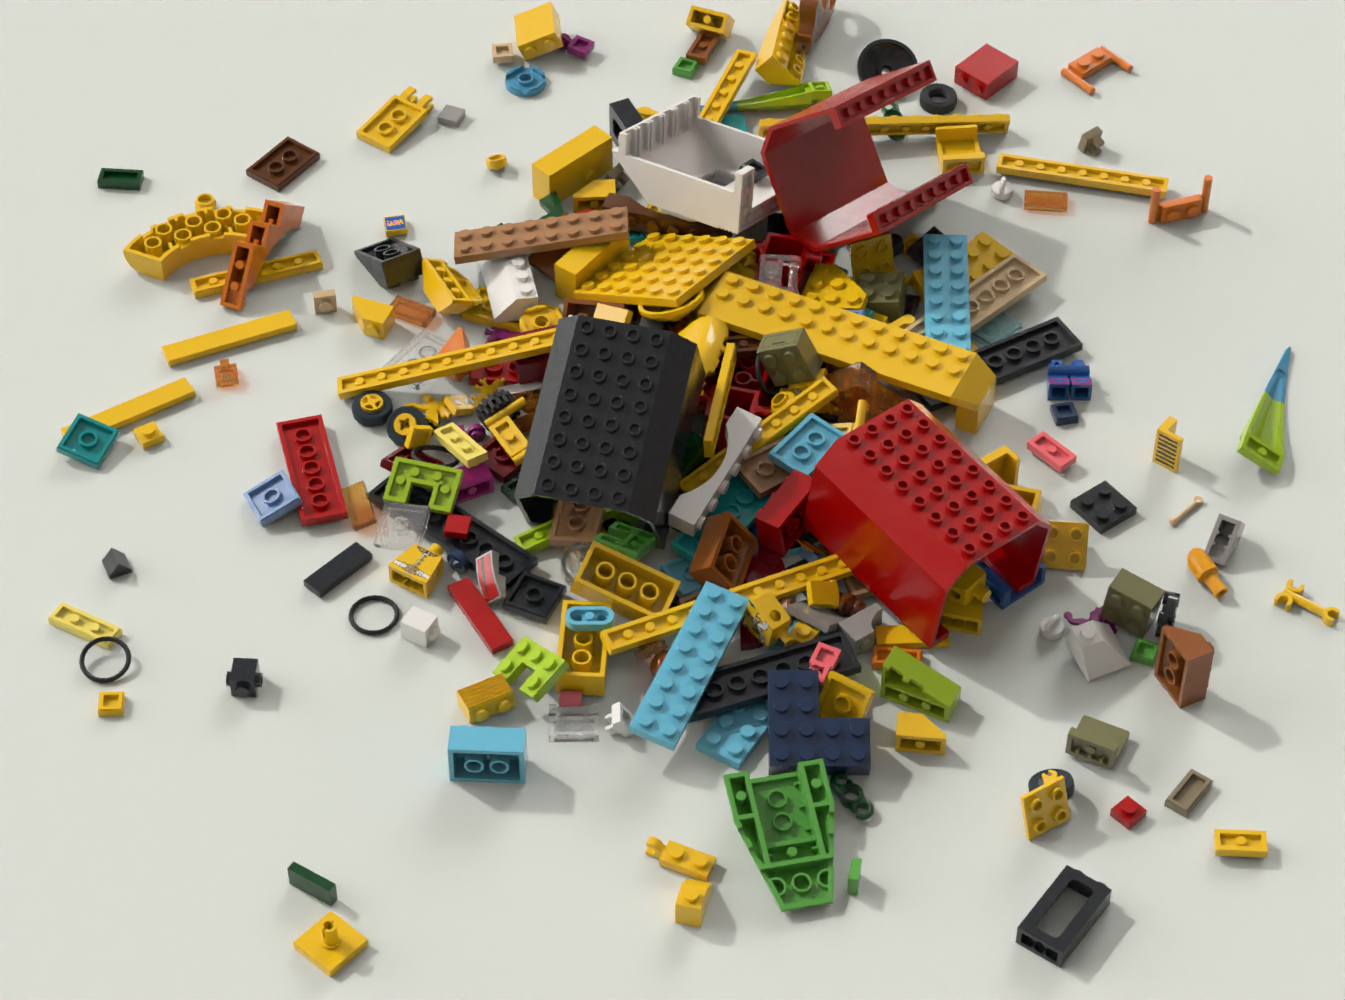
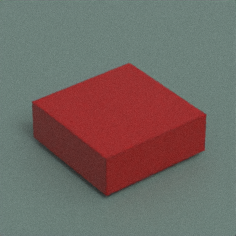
(457, 526)

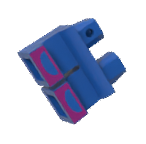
(1069, 380)

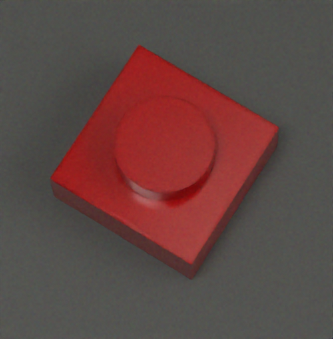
(1128, 812)

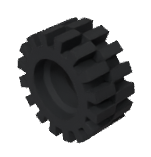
(495, 403)

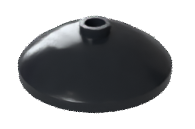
(883, 56)

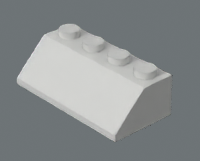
(509, 287)

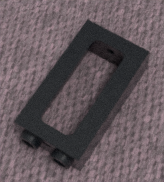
(621, 117)
(1060, 948)

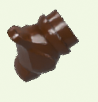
(849, 604)

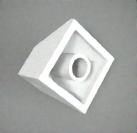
(1096, 650)

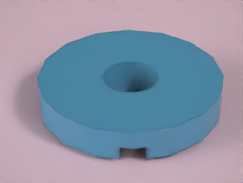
(516, 86)

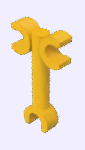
(1294, 595)

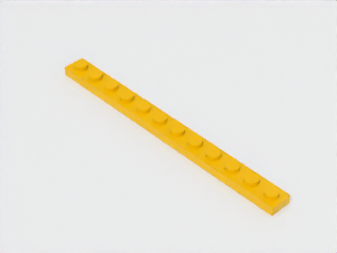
(726, 89)
(919, 124)
(446, 364)
(671, 620)

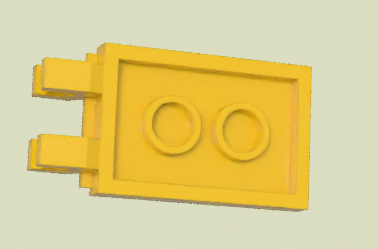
(395, 120)

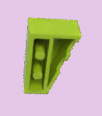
(918, 686)

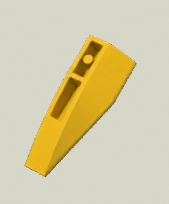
(778, 57)

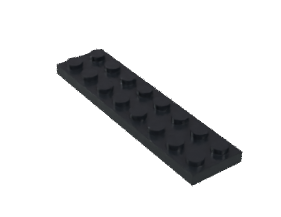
(1022, 353)
(481, 537)
(746, 680)

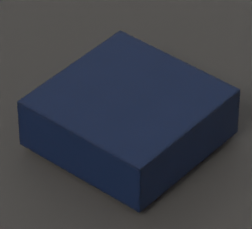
(1064, 413)

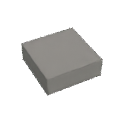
(451, 115)

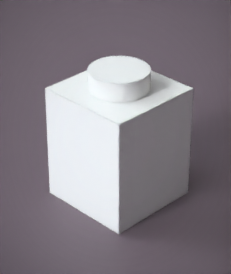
(419, 627)

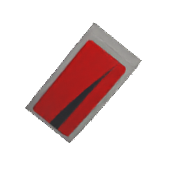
(490, 581)

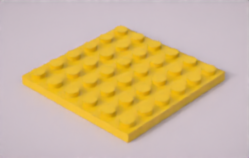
(665, 269)

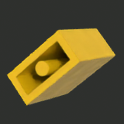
(538, 31)

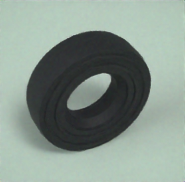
(940, 90)

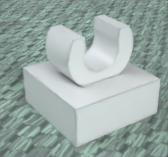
(619, 720)

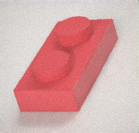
(1051, 451)

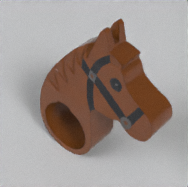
(813, 21)

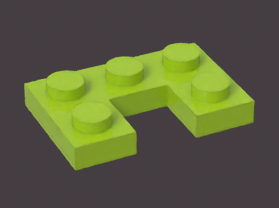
(441, 479)
(545, 665)

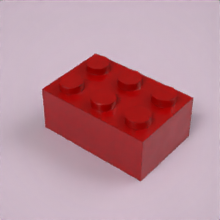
(782, 516)

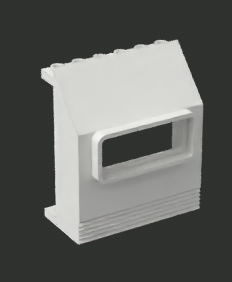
(679, 155)

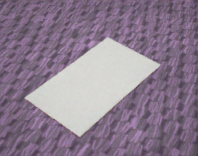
(517, 388)

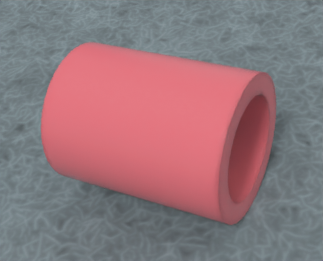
(570, 698)

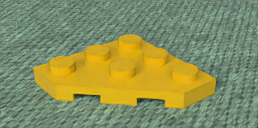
(834, 287)

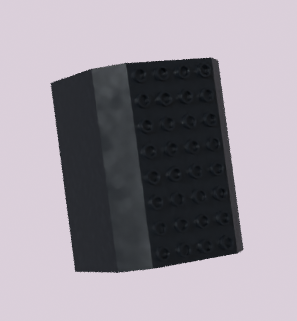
(612, 422)

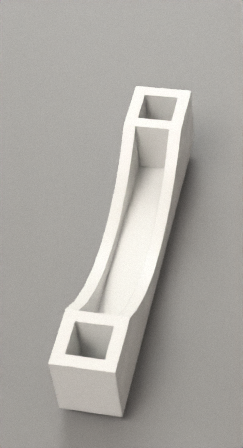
(693, 507)

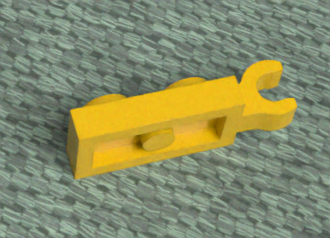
(681, 858)

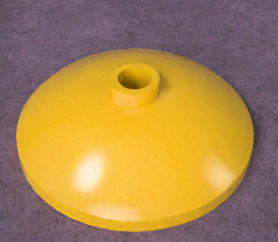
(671, 313)

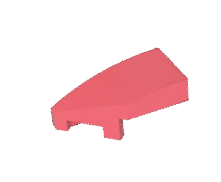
(824, 660)

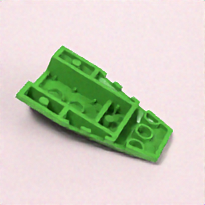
(788, 831)

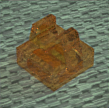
(226, 374)

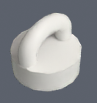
(1002, 189)
(1052, 627)

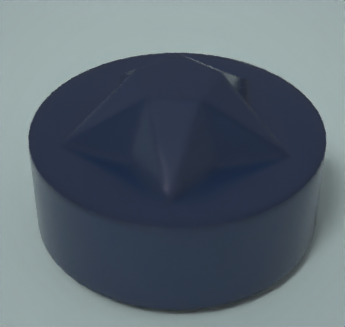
(458, 561)

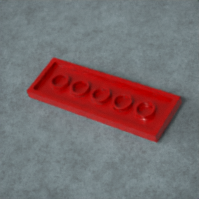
(312, 470)

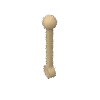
(1198, 501)

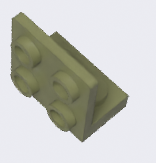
(1096, 742)

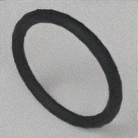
(760, 380)
(437, 448)
(374, 632)
(109, 679)

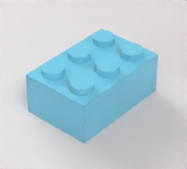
(487, 754)

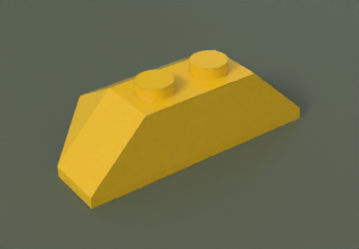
(448, 288)

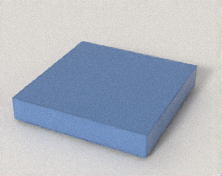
(272, 498)

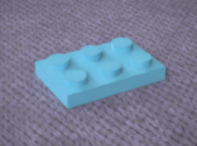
(805, 445)

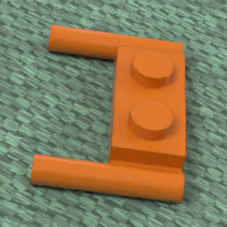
(1091, 63)
(1179, 208)

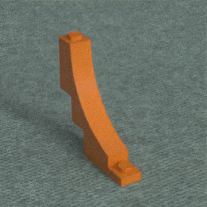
(250, 255)

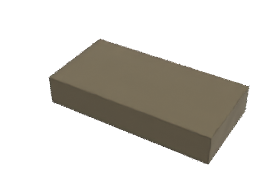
(1188, 793)

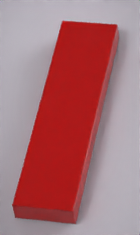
(480, 615)

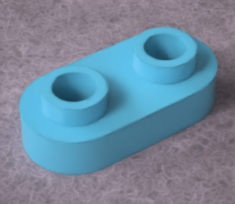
(589, 618)

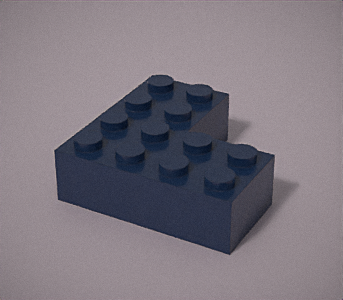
(801, 736)

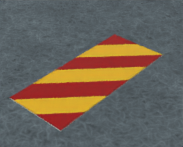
(815, 548)

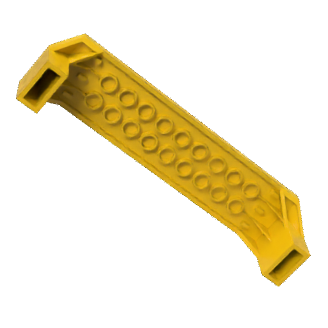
(848, 338)

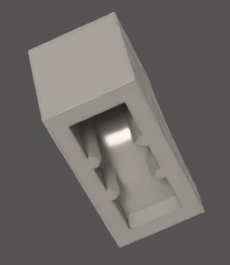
(1224, 539)
(860, 628)

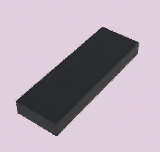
(338, 569)

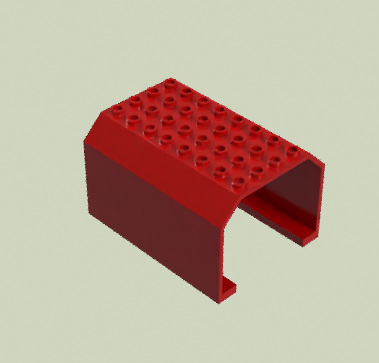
(830, 170)
(916, 511)

